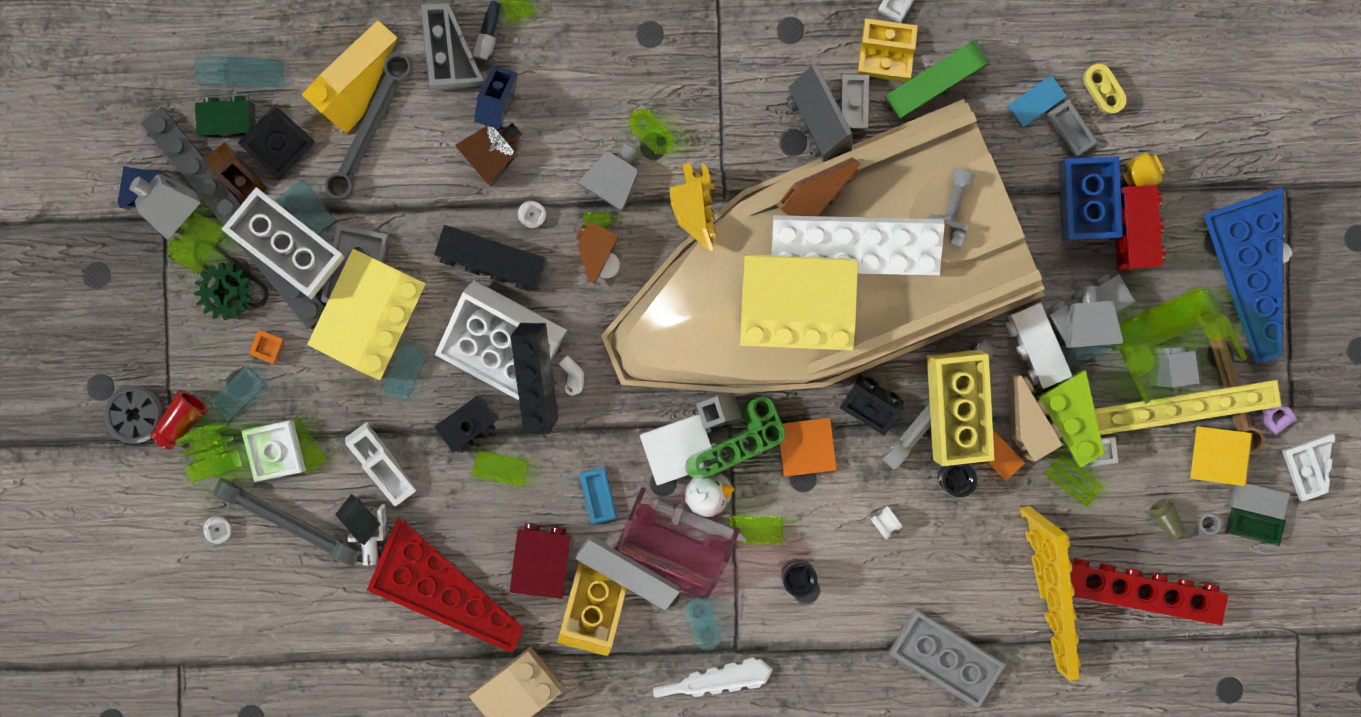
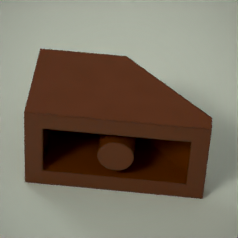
(233, 171)

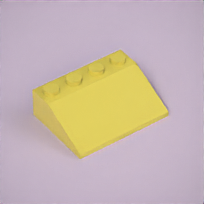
(798, 302)
(366, 314)

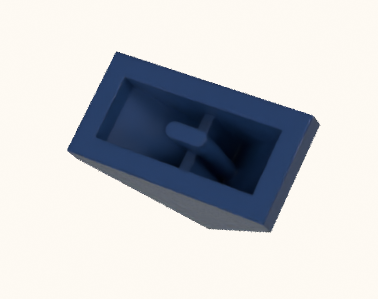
(126, 197)

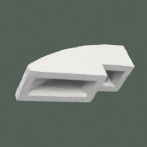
(380, 464)

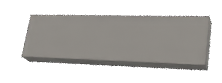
(627, 572)

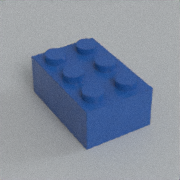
(1090, 198)

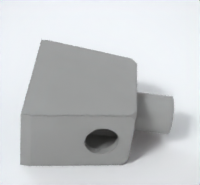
(612, 177)
(164, 202)
(1092, 321)

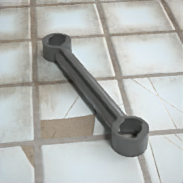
(368, 126)
(338, 548)

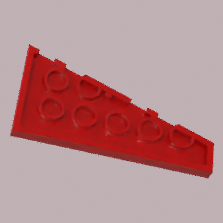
(428, 583)

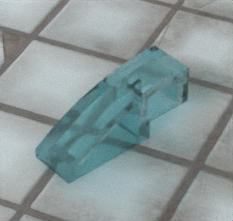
(238, 72)

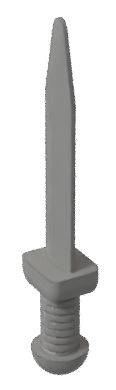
(680, 515)

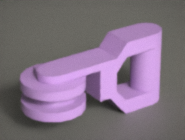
(1280, 424)

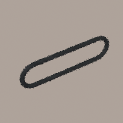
(248, 274)

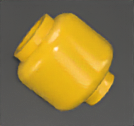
(1144, 170)

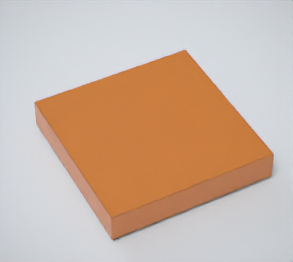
(807, 447)

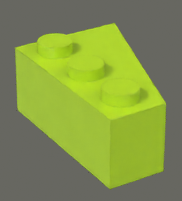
(1074, 414)

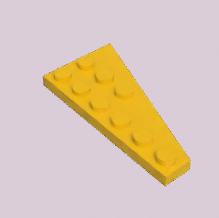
(1054, 583)

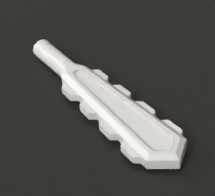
(733, 677)

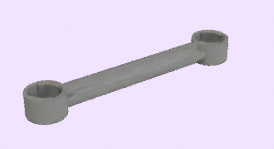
(901, 448)

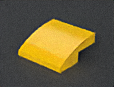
(887, 50)

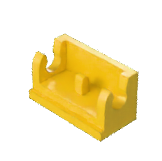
(688, 174)

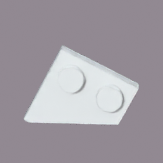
(1310, 466)

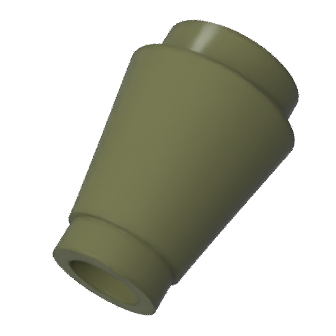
(1166, 516)

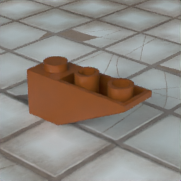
(815, 192)

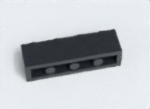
(491, 257)
(534, 378)

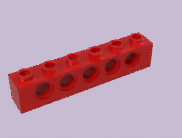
(1209, 610)

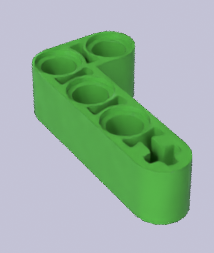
(938, 79)
(734, 446)

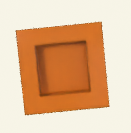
(266, 346)

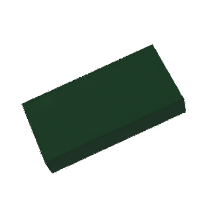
(1255, 526)

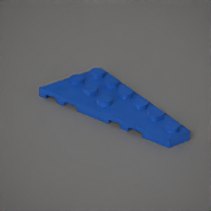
(1250, 251)

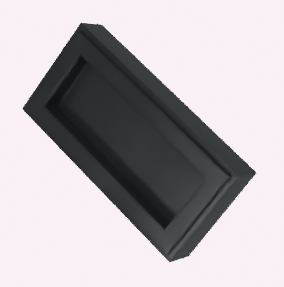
(357, 519)

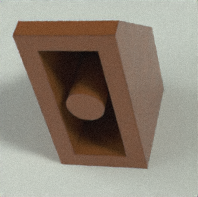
(595, 248)

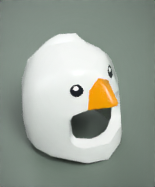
(709, 494)

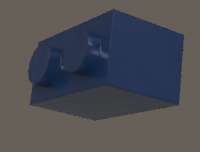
(495, 97)

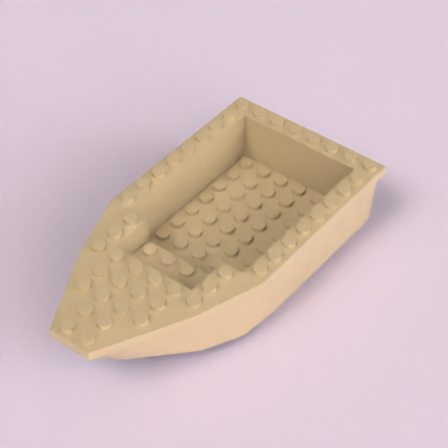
(688, 315)

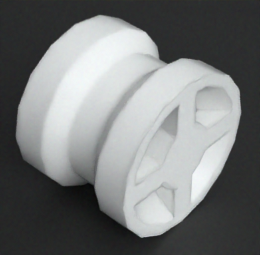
(886, 522)

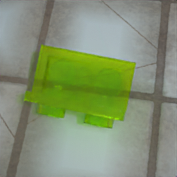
(195, 242)

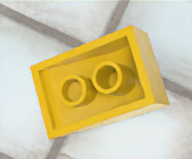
(591, 611)

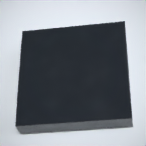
(276, 142)

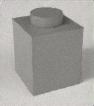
(718, 411)

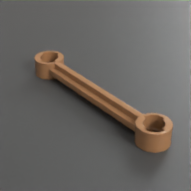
(1229, 379)

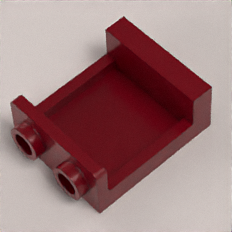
(540, 561)

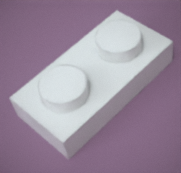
(855, 100)

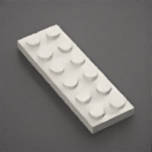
(879, 244)

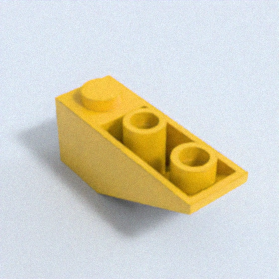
(694, 211)

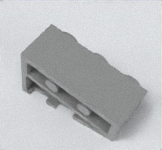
(447, 54)
(1176, 367)

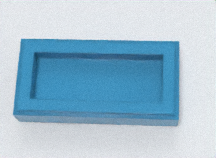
(1036, 101)
(598, 495)

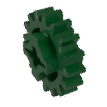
(224, 301)

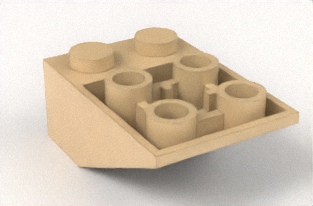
(1028, 421)

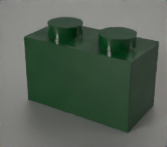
(224, 118)

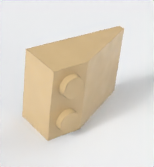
(518, 688)

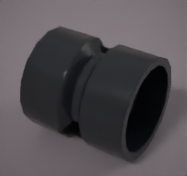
(957, 479)
(799, 577)

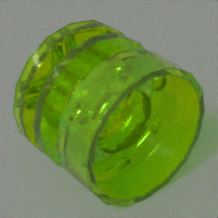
(209, 452)

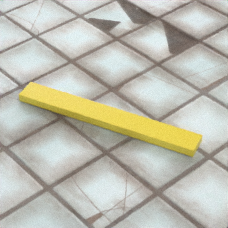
(1188, 407)

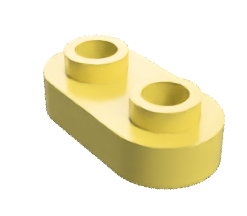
(1106, 88)

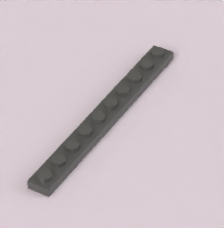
(222, 203)

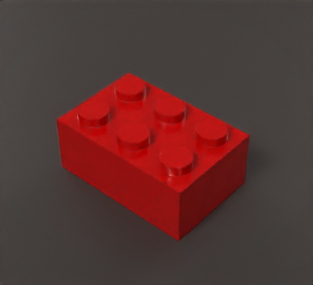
(1141, 229)

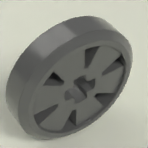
(118, 416)

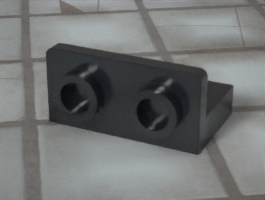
(872, 404)

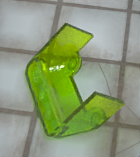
(1170, 320)

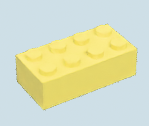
(960, 407)

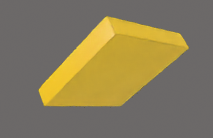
(1221, 456)

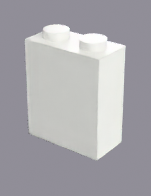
(672, 445)

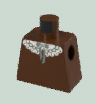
(490, 151)

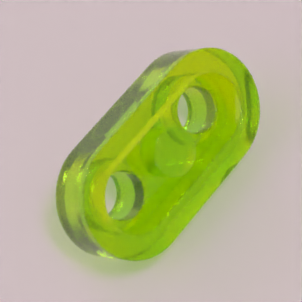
(651, 132)

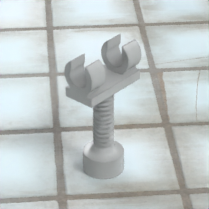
(961, 179)

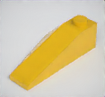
(349, 82)

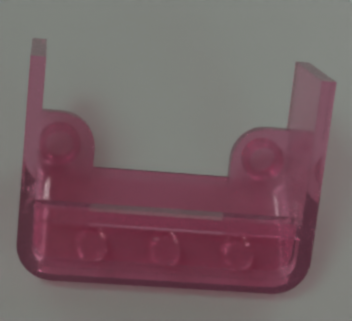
(676, 557)

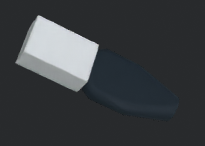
(485, 42)

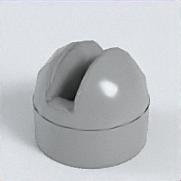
(1205, 520)

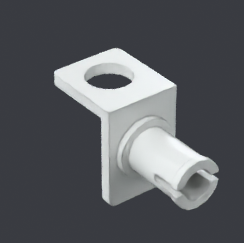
(369, 550)

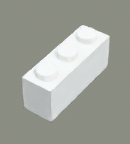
(1038, 346)

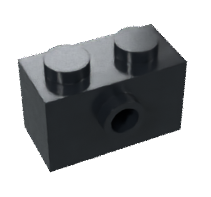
(466, 424)

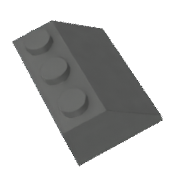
(819, 115)

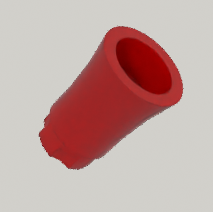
(178, 419)

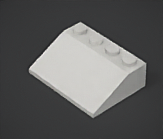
(481, 333)

